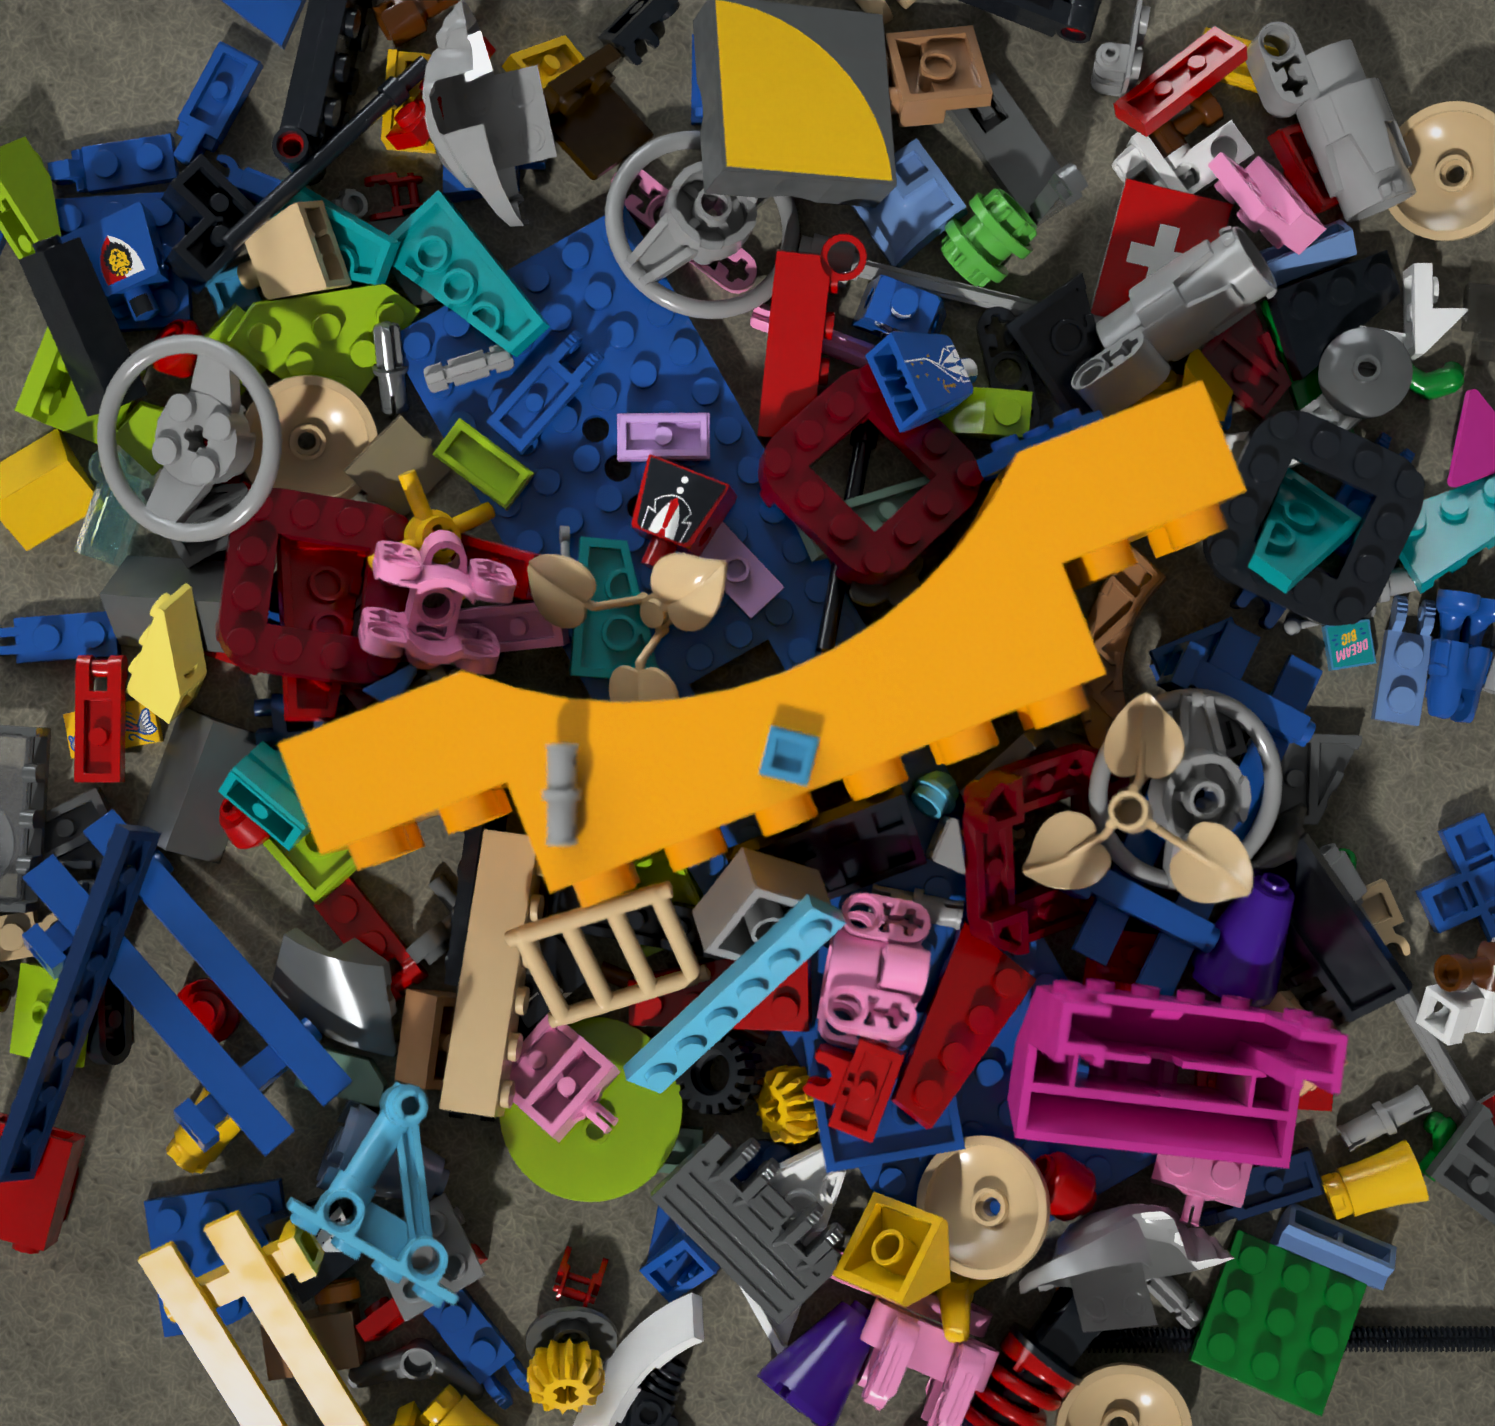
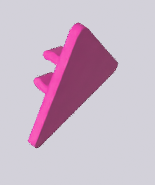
(1474, 443)

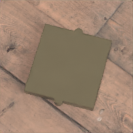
(391, 454)

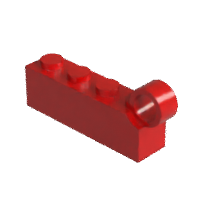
(797, 331)

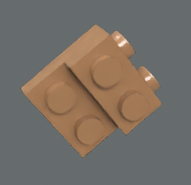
(935, 74)

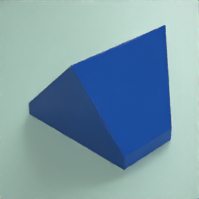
(675, 1260)

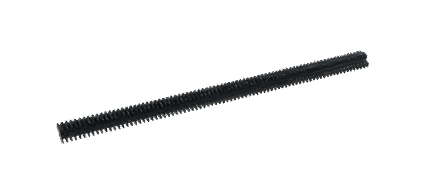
(1358, 1338)

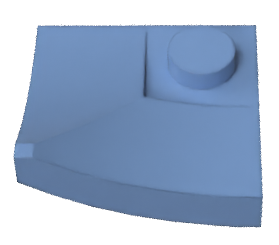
(914, 208)

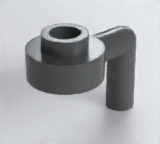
(433, 942)

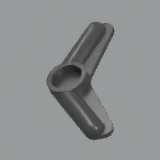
(416, 1362)

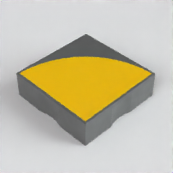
(794, 102)

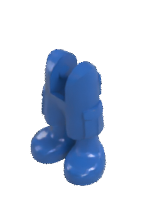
(1458, 667)

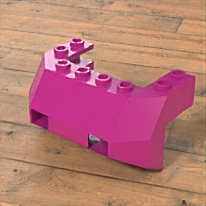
(1134, 1060)

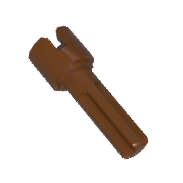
(407, 18)

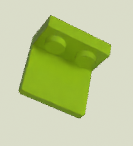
(53, 398)

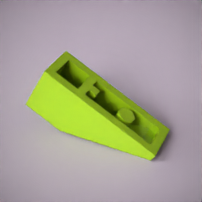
(26, 198)
(991, 414)

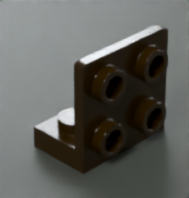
(591, 117)

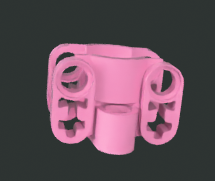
(467, 645)
(875, 972)
(912, 1341)

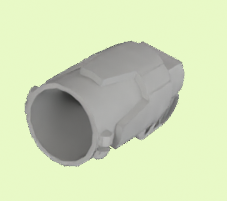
(1340, 115)
(1172, 317)

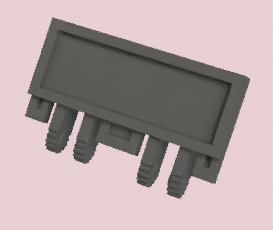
(745, 1225)

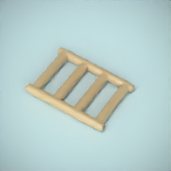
(613, 910)

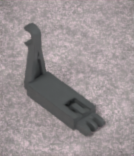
(1018, 156)

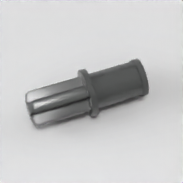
(390, 367)

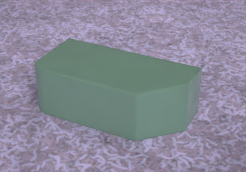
(366, 1076)

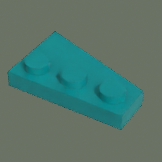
(364, 248)
(1300, 532)
(610, 635)

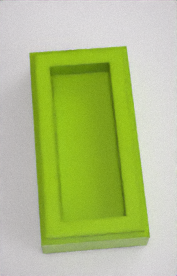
(483, 464)

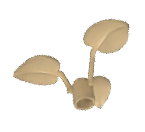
(683, 594)
(1142, 744)

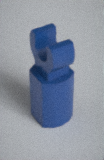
(249, 182)

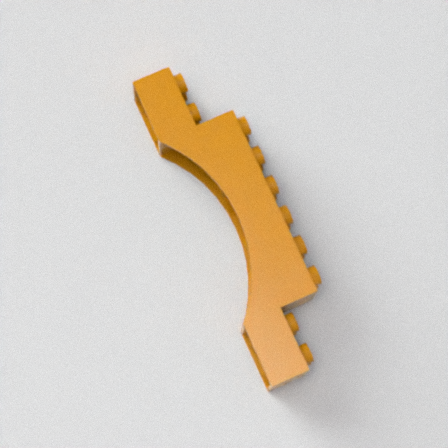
(967, 646)

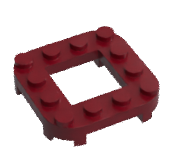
(828, 520)
(249, 578)
(988, 817)

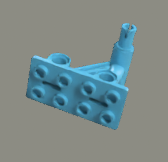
(372, 1227)

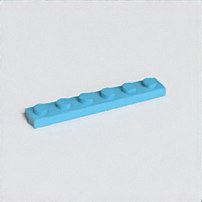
(734, 993)

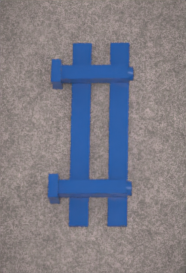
(1184, 922)
(232, 1089)

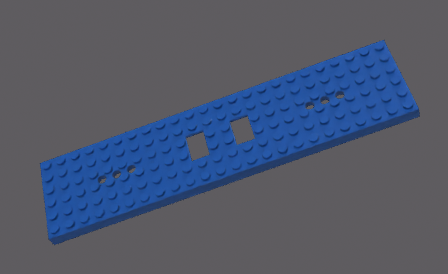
(664, 367)

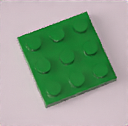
(1278, 1323)

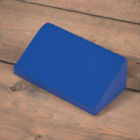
(393, 685)

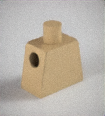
(294, 254)

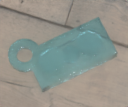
(106, 524)

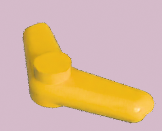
(956, 1305)

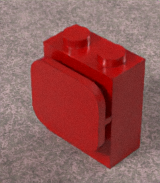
(37, 1207)

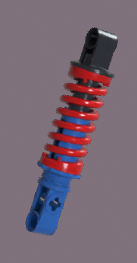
(1040, 1370)

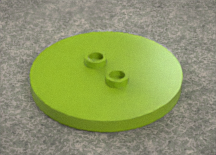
(587, 1161)

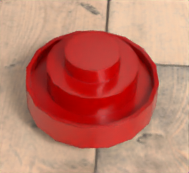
(211, 1008)

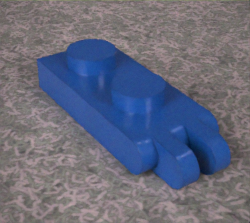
(60, 637)

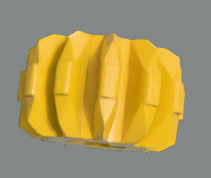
(785, 1107)
(565, 1376)

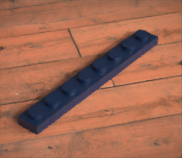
(75, 1000)

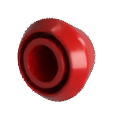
(179, 364)
(240, 828)

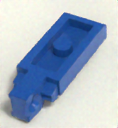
(215, 101)
(118, 165)

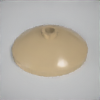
(1438, 142)
(340, 432)
(961, 1189)
(1126, 1392)

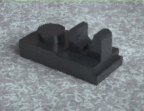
(635, 25)

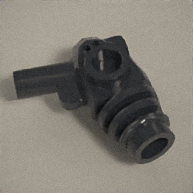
(655, 1400)

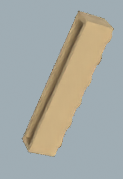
(492, 979)

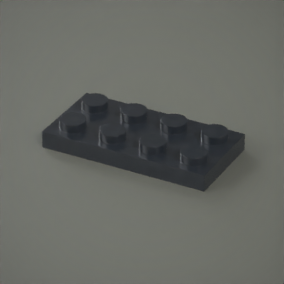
(849, 843)

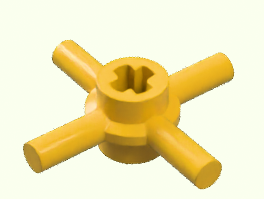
(427, 519)

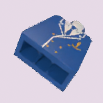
(897, 306)
(920, 376)

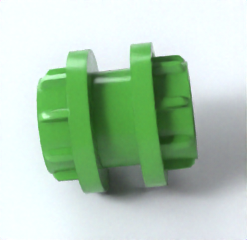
(988, 238)

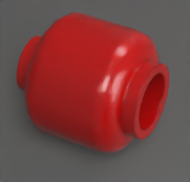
(1069, 1185)

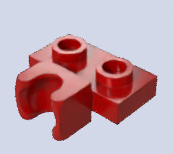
(857, 1085)

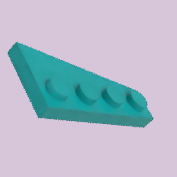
(462, 273)

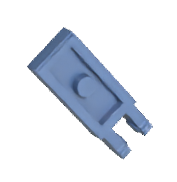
(1404, 665)

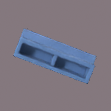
(1329, 249)
(1335, 1246)

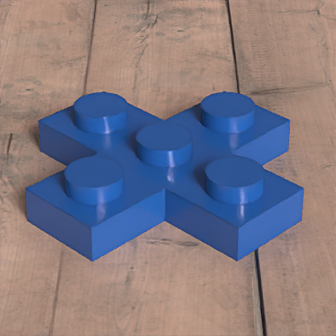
(1008, 447)
(1472, 888)

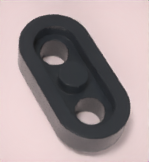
(111, 1028)

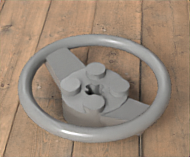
(689, 232)
(190, 467)
(1202, 767)

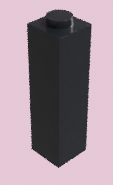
(79, 319)

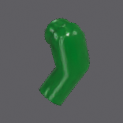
(1437, 382)
(1441, 1130)

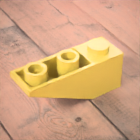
(172, 657)

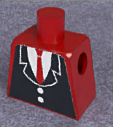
(678, 509)

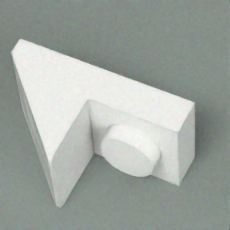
(1420, 320)

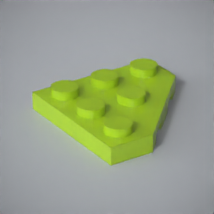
(321, 332)

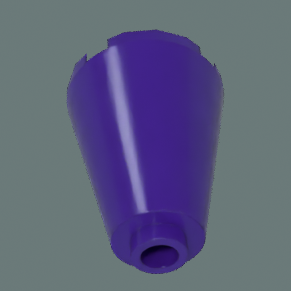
(1250, 943)
(821, 1365)

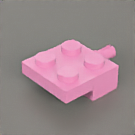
(1267, 202)
(562, 1080)
(1202, 1181)

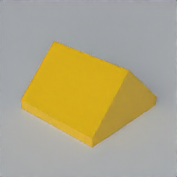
(43, 490)
(897, 1252)

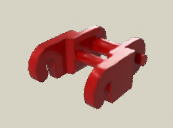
(395, 182)
(564, 1274)

